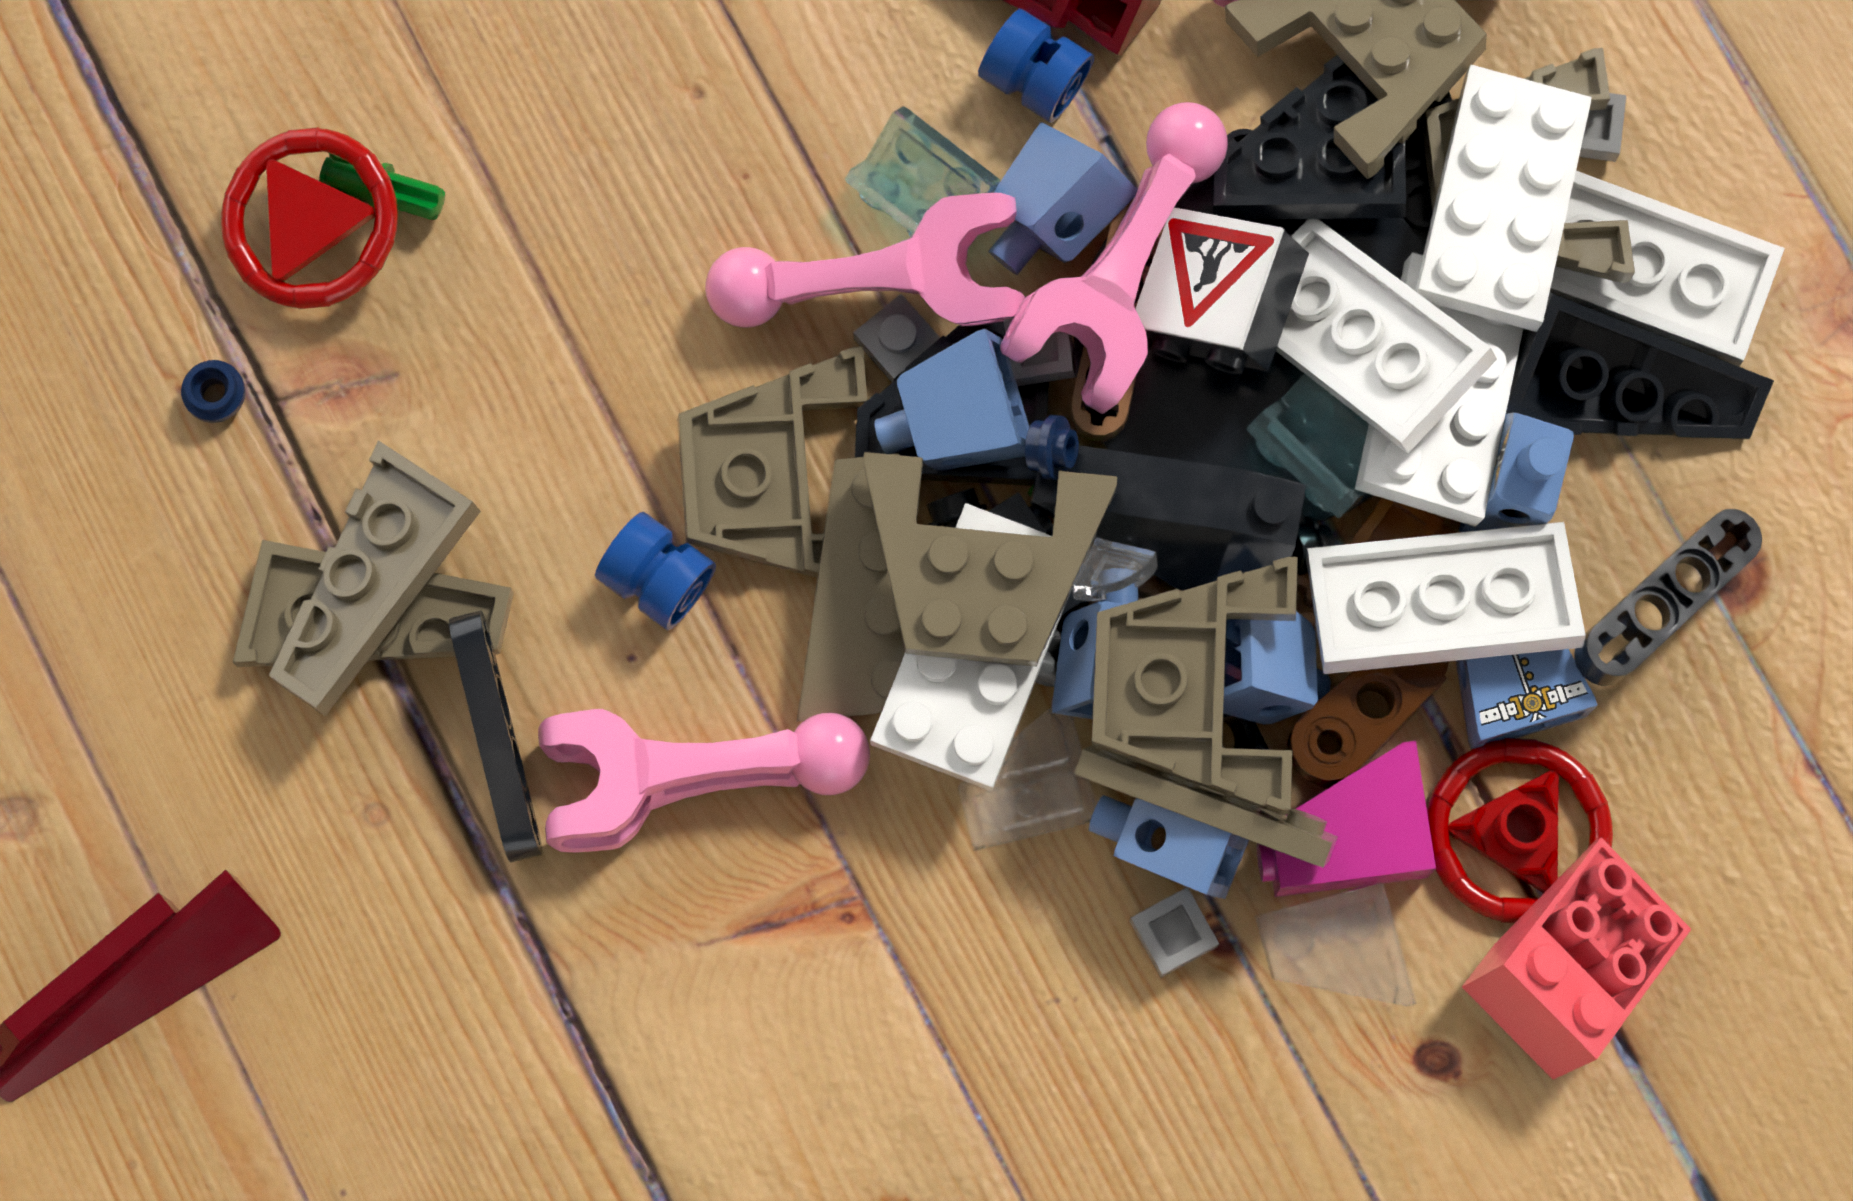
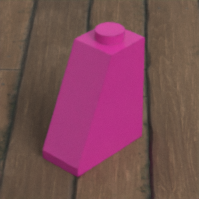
(1378, 827)

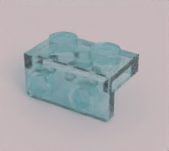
(914, 169)
(1316, 442)

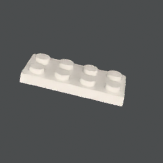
(1503, 198)
(1690, 275)
(1377, 340)
(1457, 458)
(1444, 598)
(958, 710)

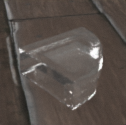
(1111, 568)

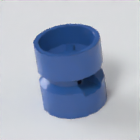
(1035, 65)
(649, 566)

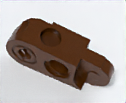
(1359, 736)

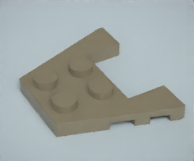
(1396, 47)
(1585, 247)
(749, 464)
(980, 589)
(1165, 683)

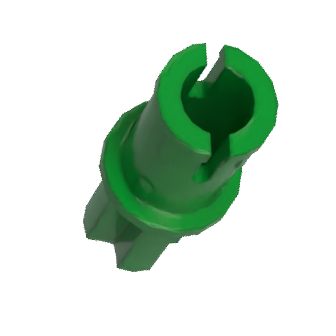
(411, 194)

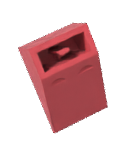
(1578, 961)

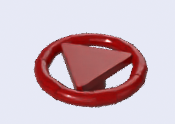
(308, 218)
(1514, 829)

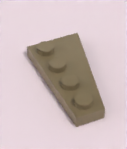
(385, 556)
(290, 575)
(854, 623)
(1293, 834)

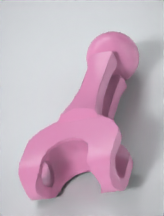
(750, 286)
(1098, 308)
(639, 775)

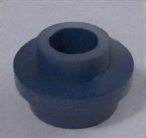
(208, 374)
(1051, 446)

